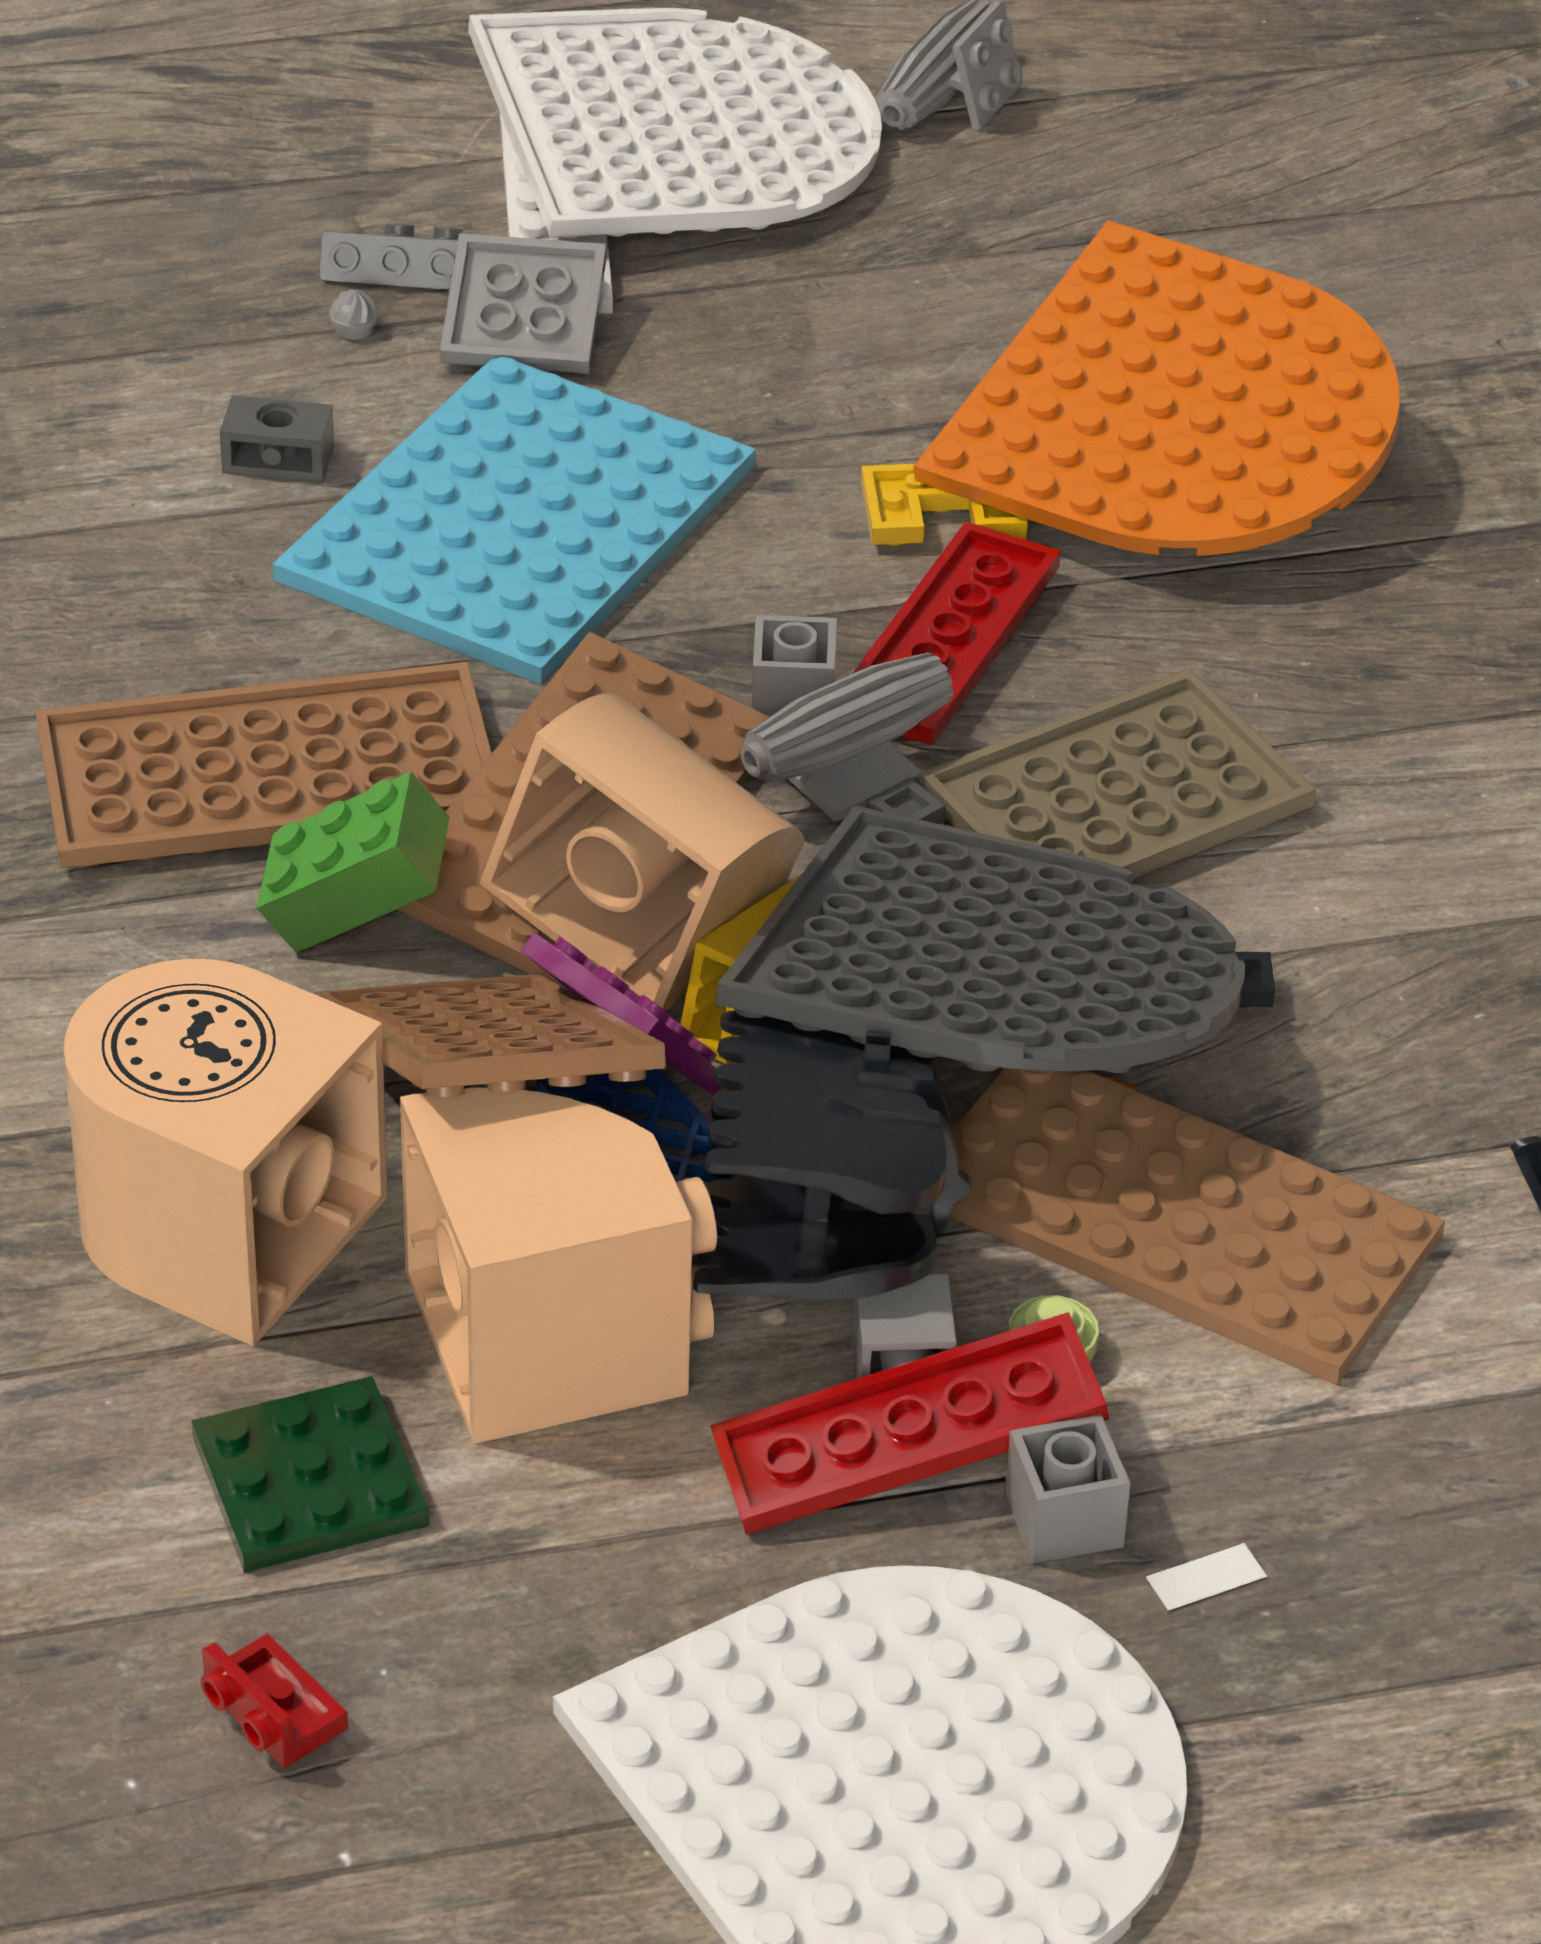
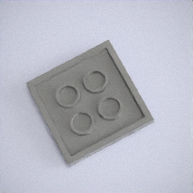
(524, 302)

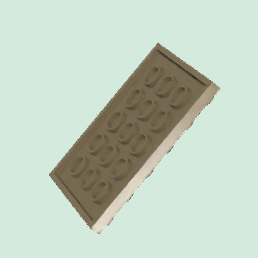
(1126, 779)

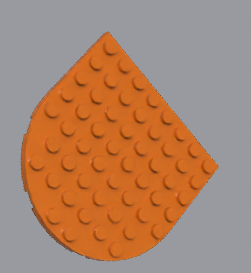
(1174, 404)

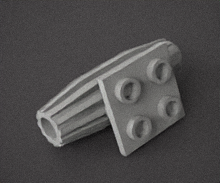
(959, 51)
(841, 735)

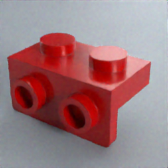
(271, 1699)

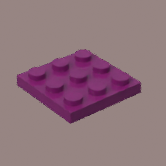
(613, 995)

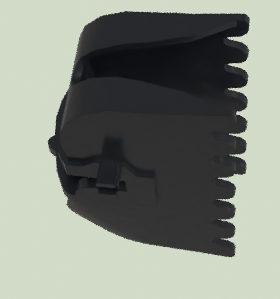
(819, 1158)

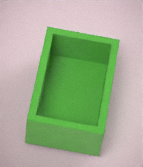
(353, 862)

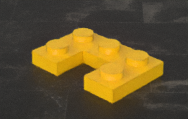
(896, 502)

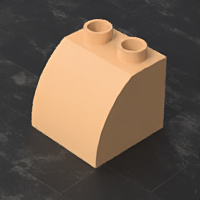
(633, 845)
(550, 1257)

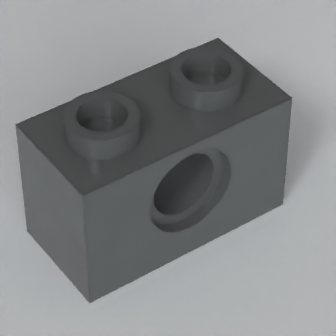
(277, 438)

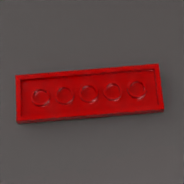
(966, 611)
(904, 1422)

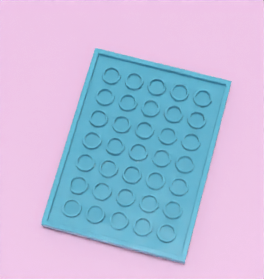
(515, 517)

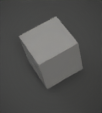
(791, 659)
(902, 1325)
(1067, 1489)

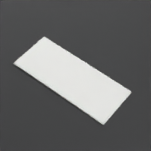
(1206, 1576)

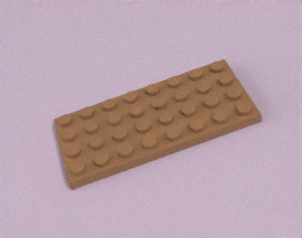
(686, 709)
(249, 758)
(499, 1034)
(1189, 1215)

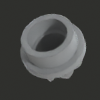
(354, 314)

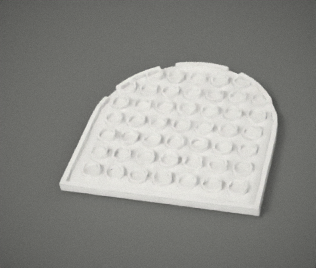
(674, 119)
(896, 1764)

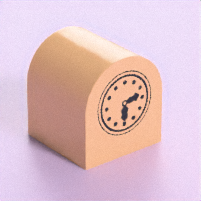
(222, 1137)

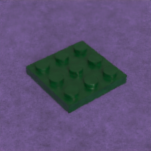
(309, 1474)

